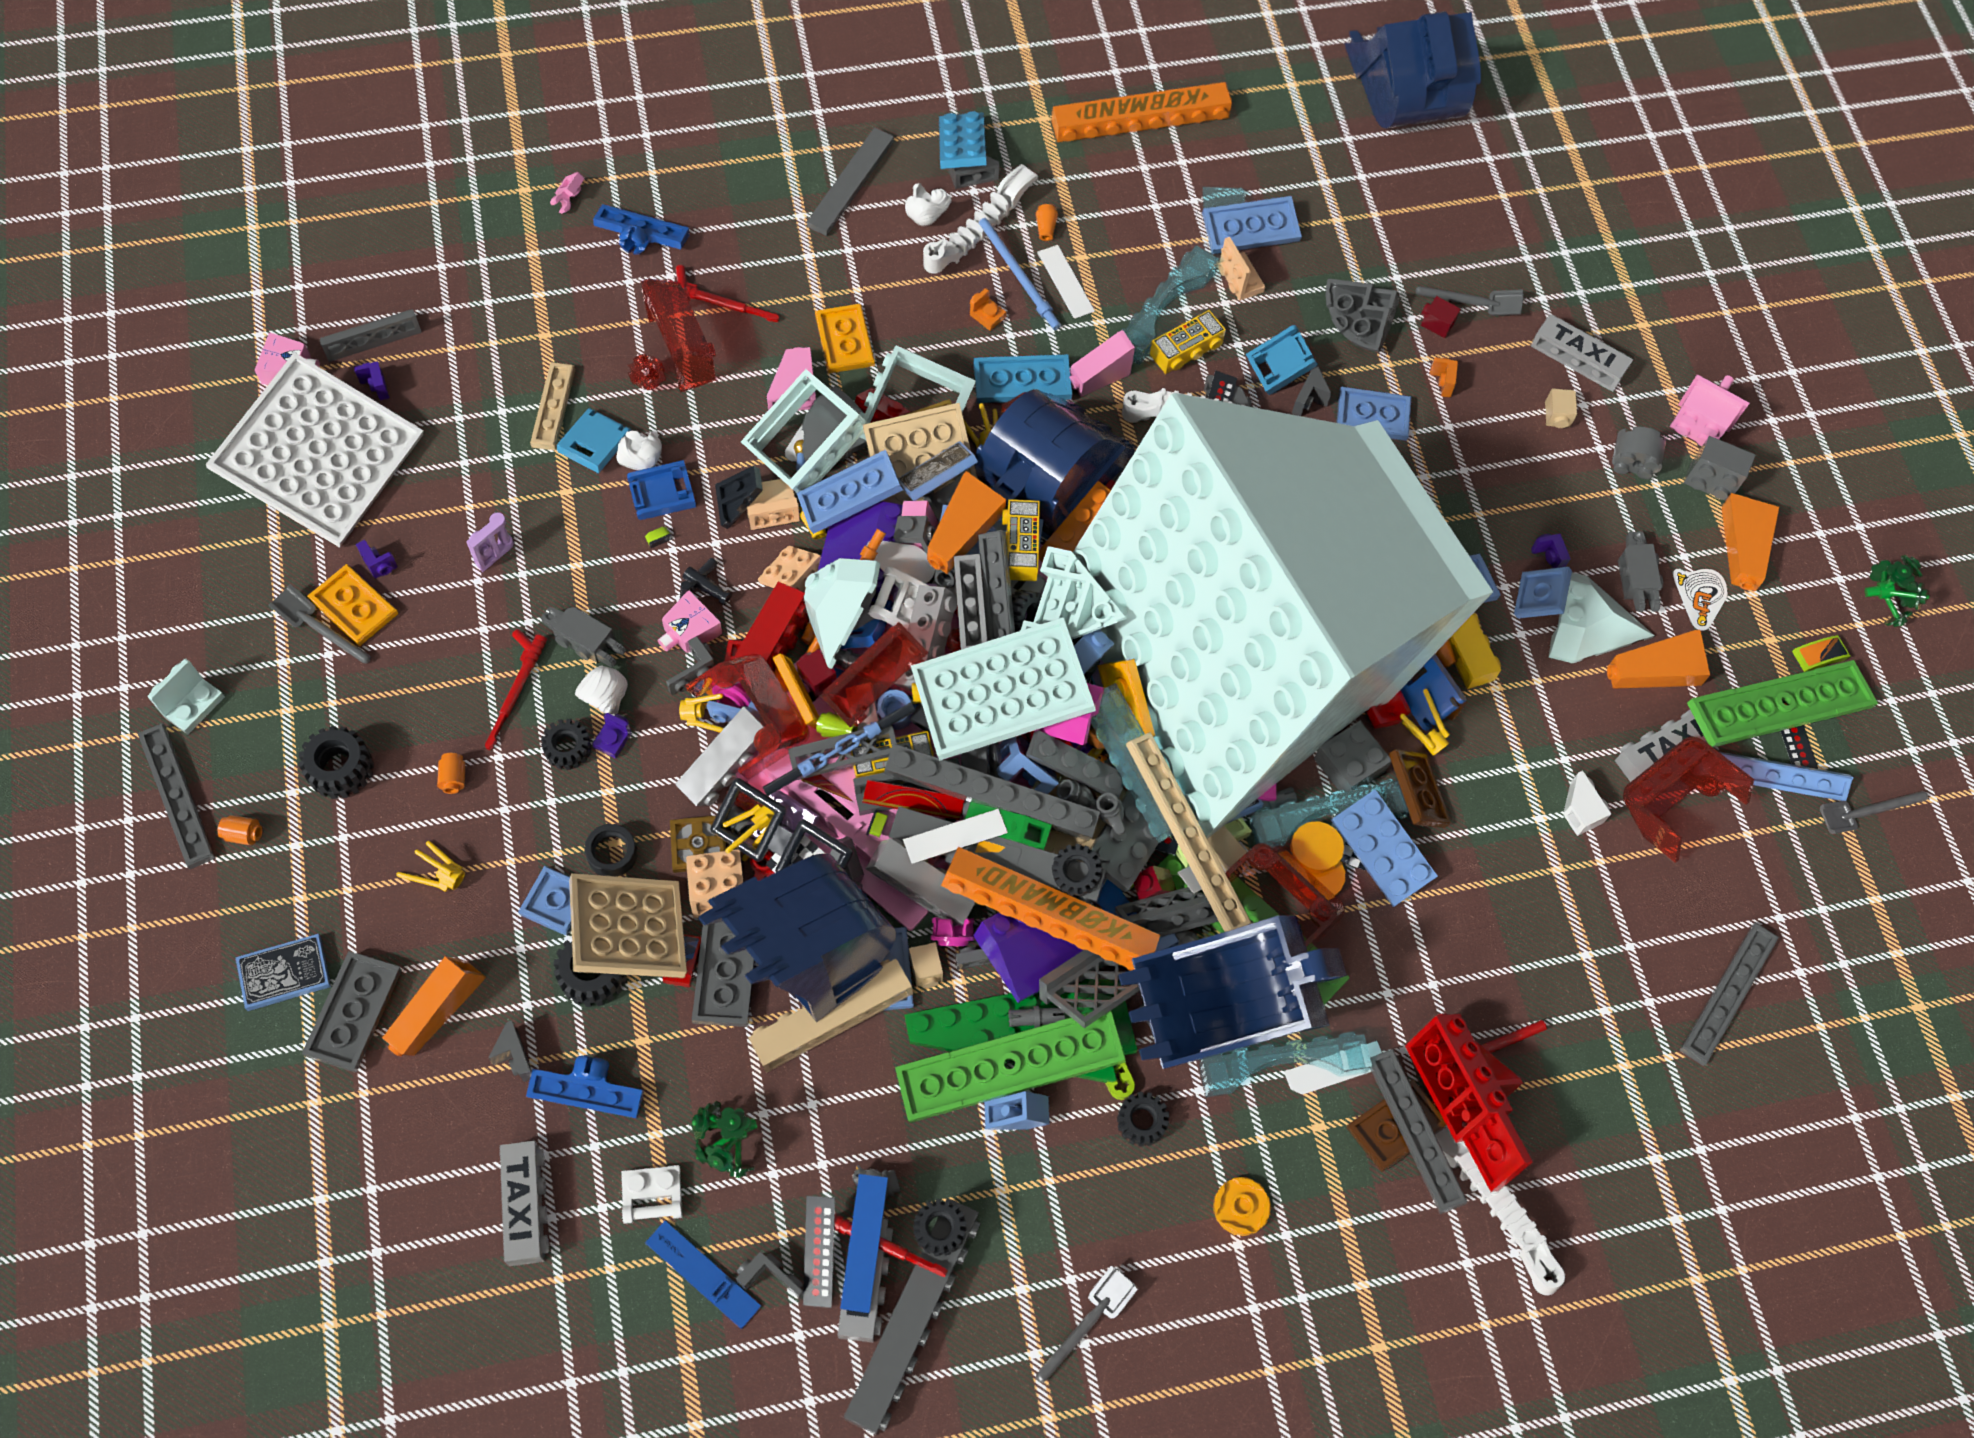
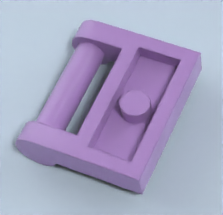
(483, 543)

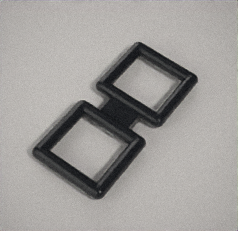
(777, 836)

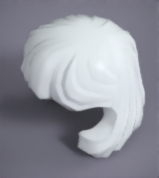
(926, 208)
(639, 451)
(603, 689)

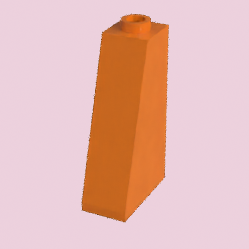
(969, 513)
(1749, 538)
(1662, 664)
(433, 1005)

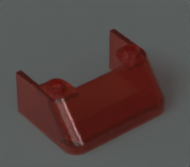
(670, 308)
(872, 674)
(784, 722)
(1667, 781)
(1323, 905)

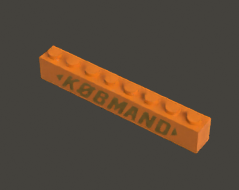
(1141, 112)
(1048, 909)

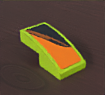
(1820, 653)

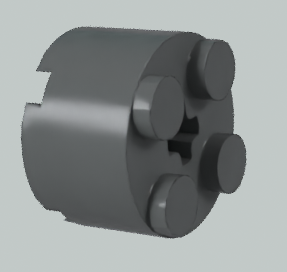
(1639, 452)

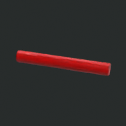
(1515, 1036)

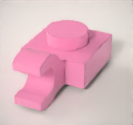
(569, 187)

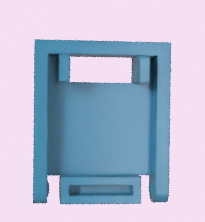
(1286, 356)
(596, 434)

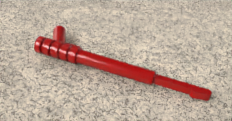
(695, 294)
(529, 657)
(844, 1226)

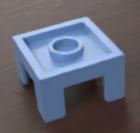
(1017, 759)

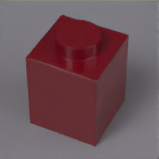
(1439, 316)
(815, 672)
(1154, 882)

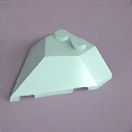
(1073, 595)
(835, 600)
(1592, 623)

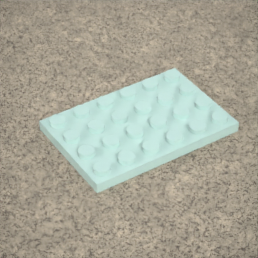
(1002, 688)

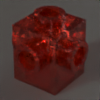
(653, 375)

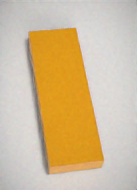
(797, 689)

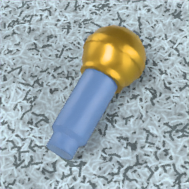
(798, 450)

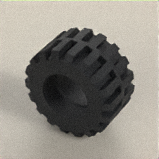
(330, 744)
(581, 990)

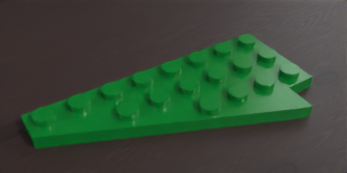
(988, 1019)

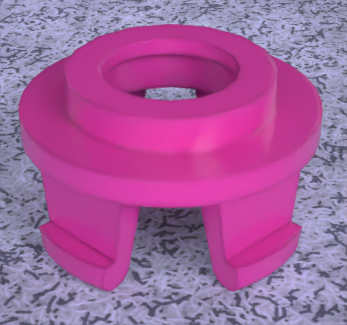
(733, 696)
(952, 936)

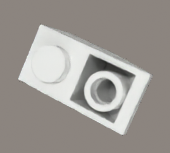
(1584, 806)

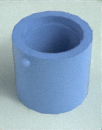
(890, 702)

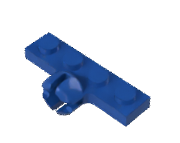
(639, 229)
(586, 1088)

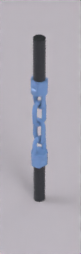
(806, 767)

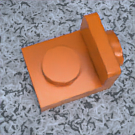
(985, 310)
(1447, 372)

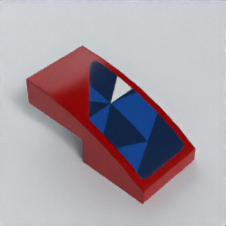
(692, 952)

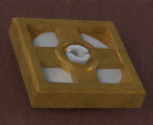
(692, 837)

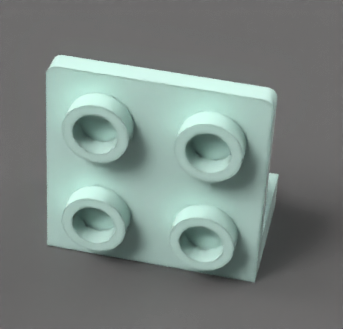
(185, 697)

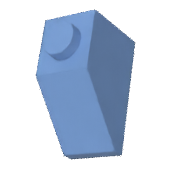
(1092, 649)
(1017, 1112)

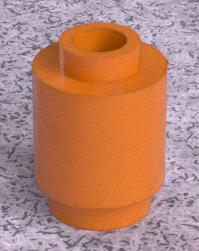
(451, 773)
(240, 830)

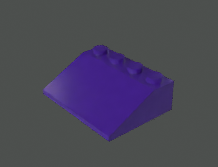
(851, 534)
(1021, 952)

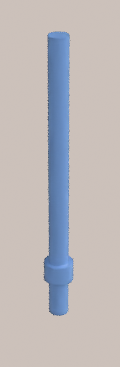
(1043, 307)

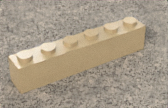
(800, 1032)

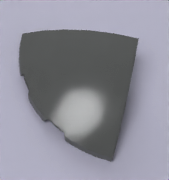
(1361, 311)
(823, 420)

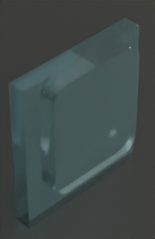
(1222, 196)

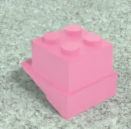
(1708, 410)

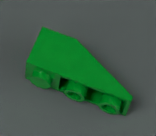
(1018, 827)

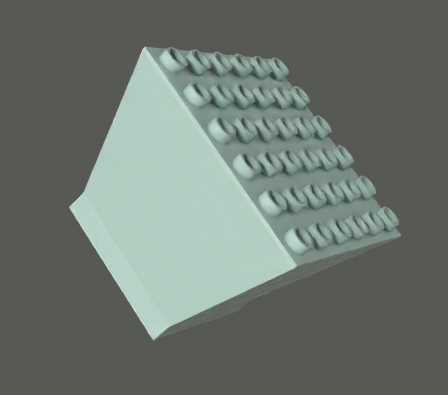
(1269, 588)

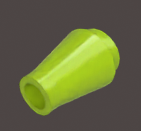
(831, 725)

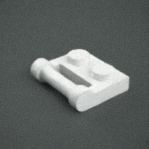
(904, 601)
(651, 1184)

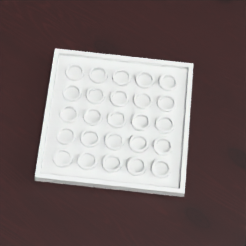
(315, 449)

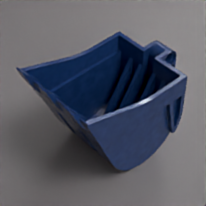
(1418, 68)
(1049, 455)
(806, 931)
(1231, 990)

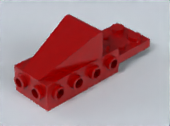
(1471, 1096)

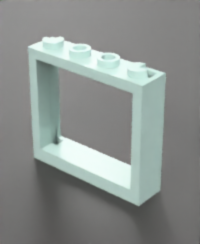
(921, 367)
(831, 449)

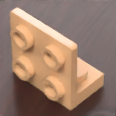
(1239, 272)
(773, 506)
(791, 568)
(710, 876)

